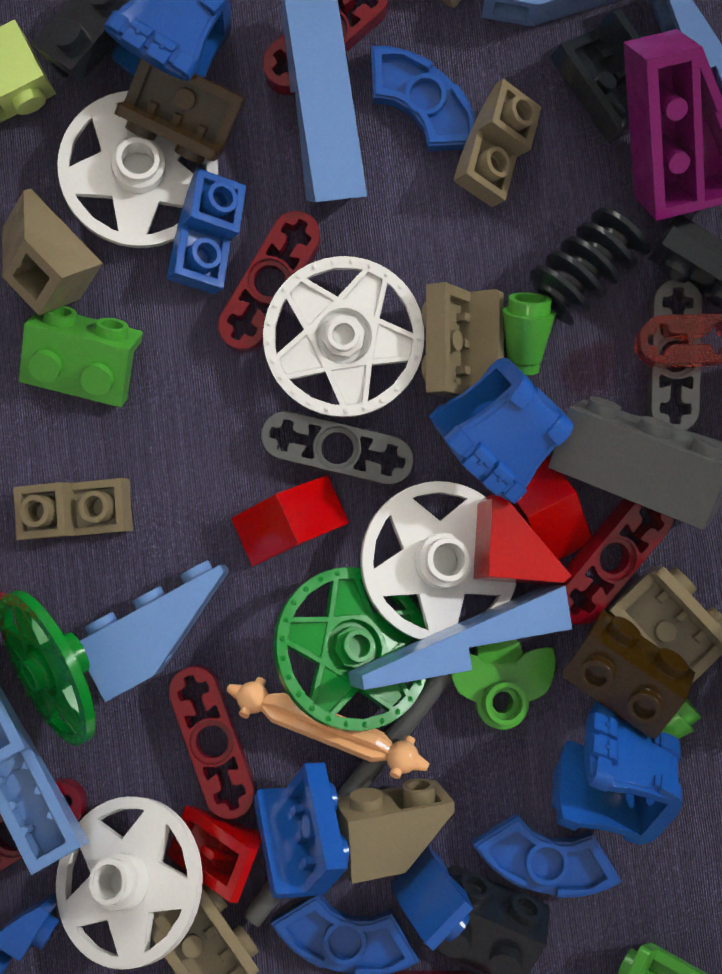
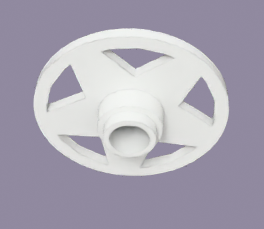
(129, 171)
(343, 336)
(433, 559)
(130, 884)

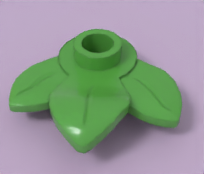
(508, 670)

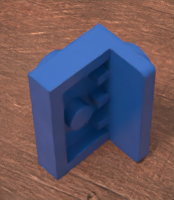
(301, 834)

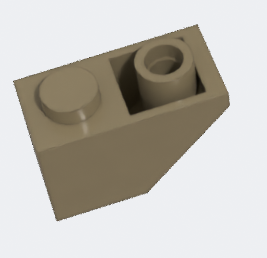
(44, 256)
(391, 826)

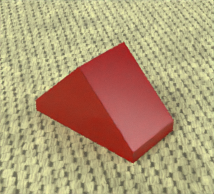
(554, 511)
(289, 519)
(510, 548)
(224, 849)

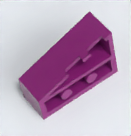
(673, 125)

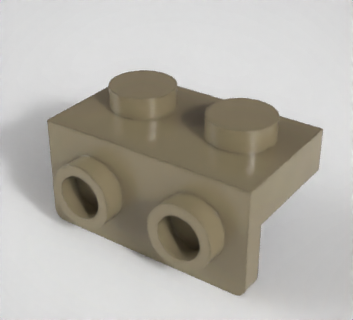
(461, 336)
(671, 617)
(210, 942)

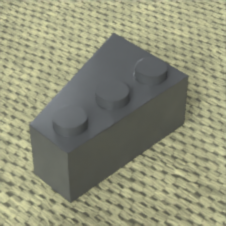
(643, 461)

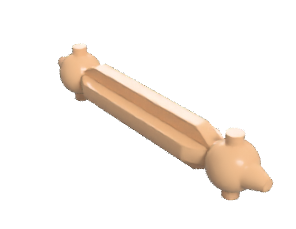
(367, 745)

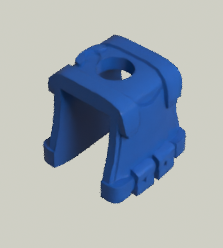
(169, 34)
(502, 429)
(618, 779)

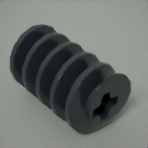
(586, 260)

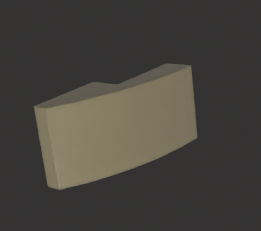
(497, 138)
(72, 509)

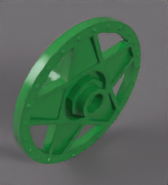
(340, 643)
(48, 666)

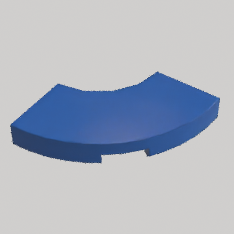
(424, 94)
(546, 863)
(344, 940)

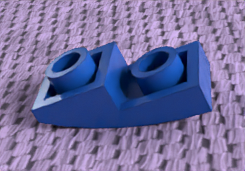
(204, 231)
(432, 900)
(28, 929)

